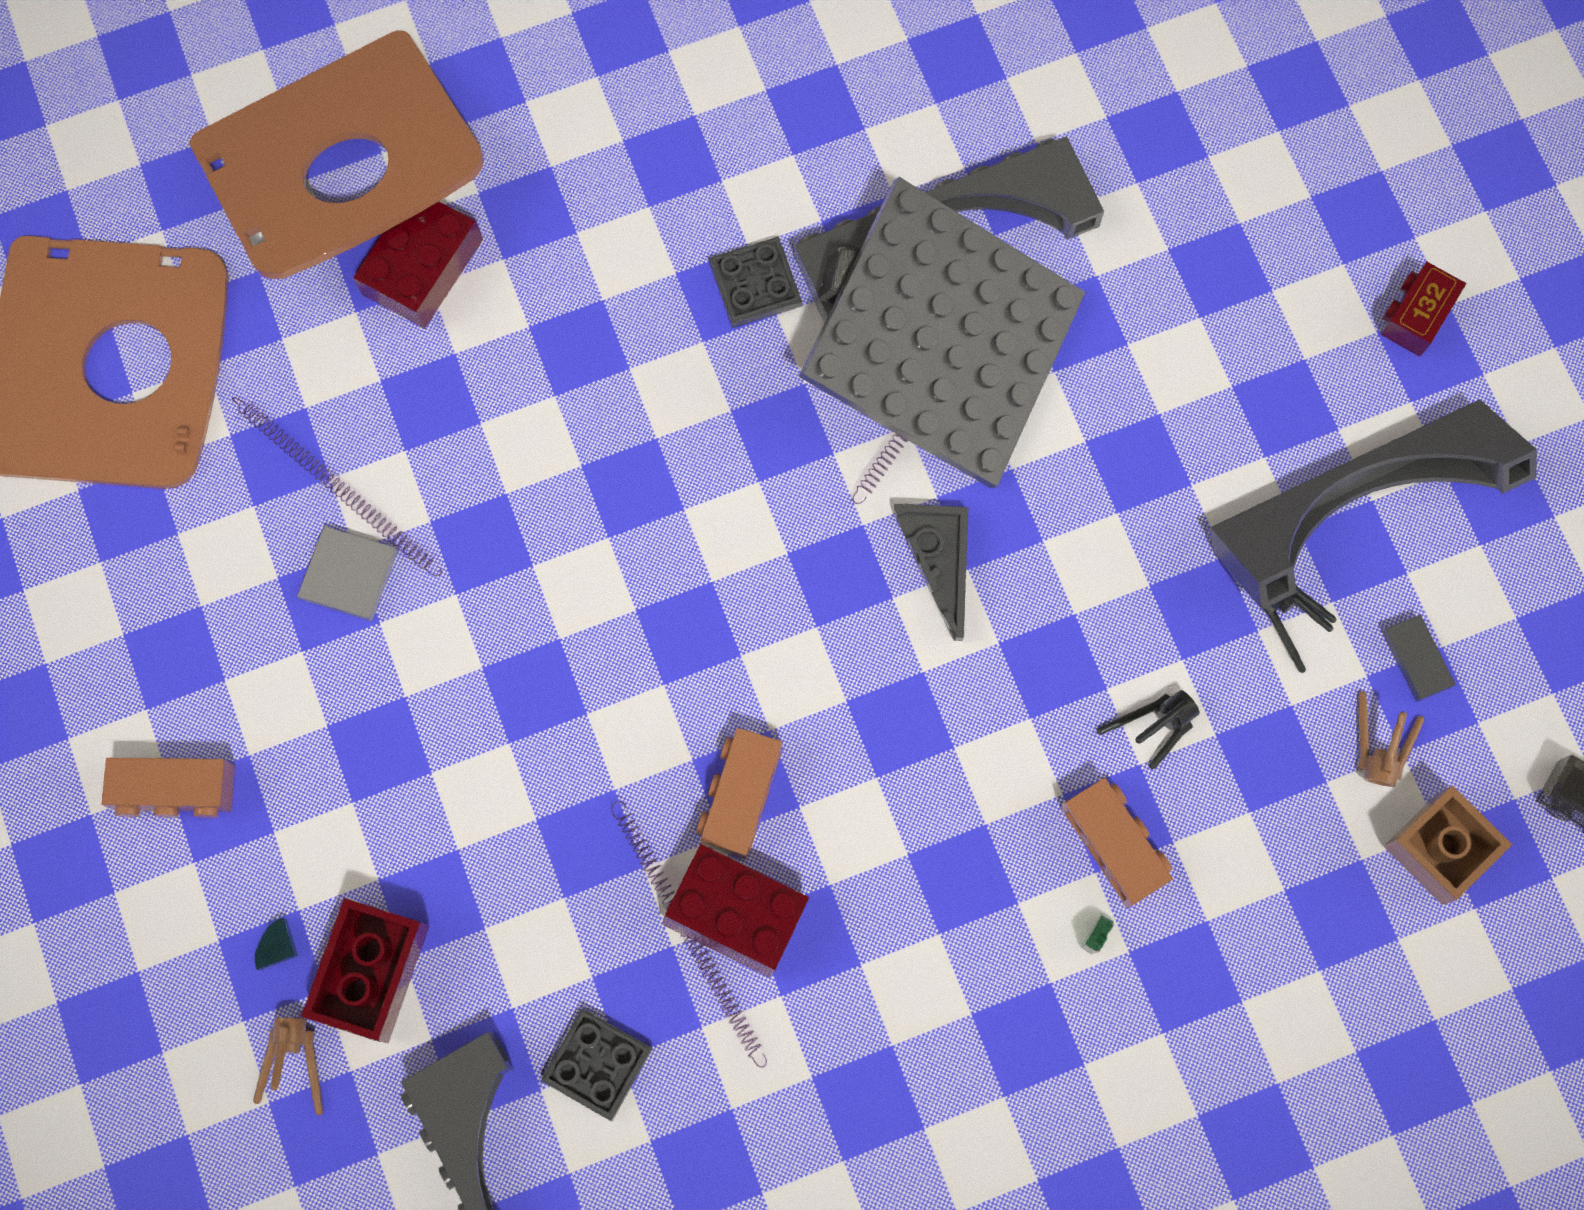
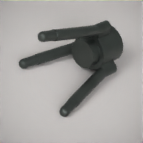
(1311, 608)
(1173, 713)

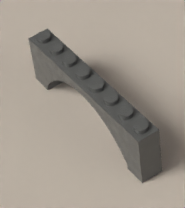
(1037, 184)
(1460, 447)
(454, 1110)

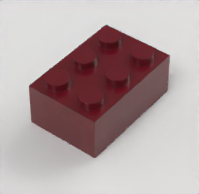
(419, 262)
(735, 910)
(365, 971)

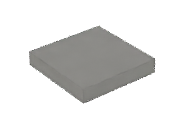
(347, 573)

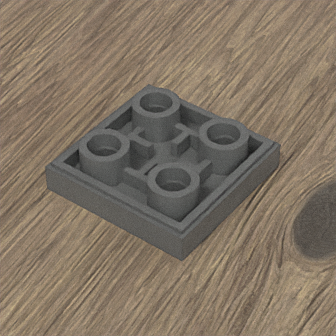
(755, 282)
(597, 1064)

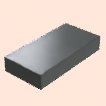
(1418, 658)

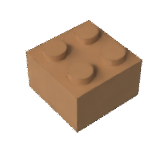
(1448, 845)

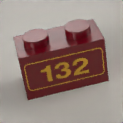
(1422, 309)

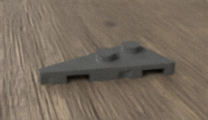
(940, 549)

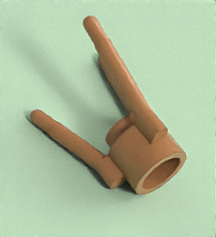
(1385, 765)
(284, 1039)

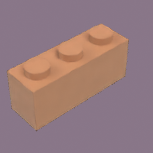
(168, 786)
(740, 793)
(1117, 842)

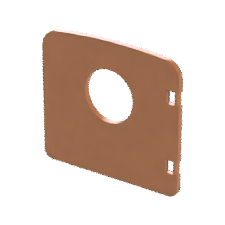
(371, 94)
(49, 323)

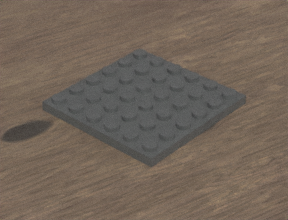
(943, 333)

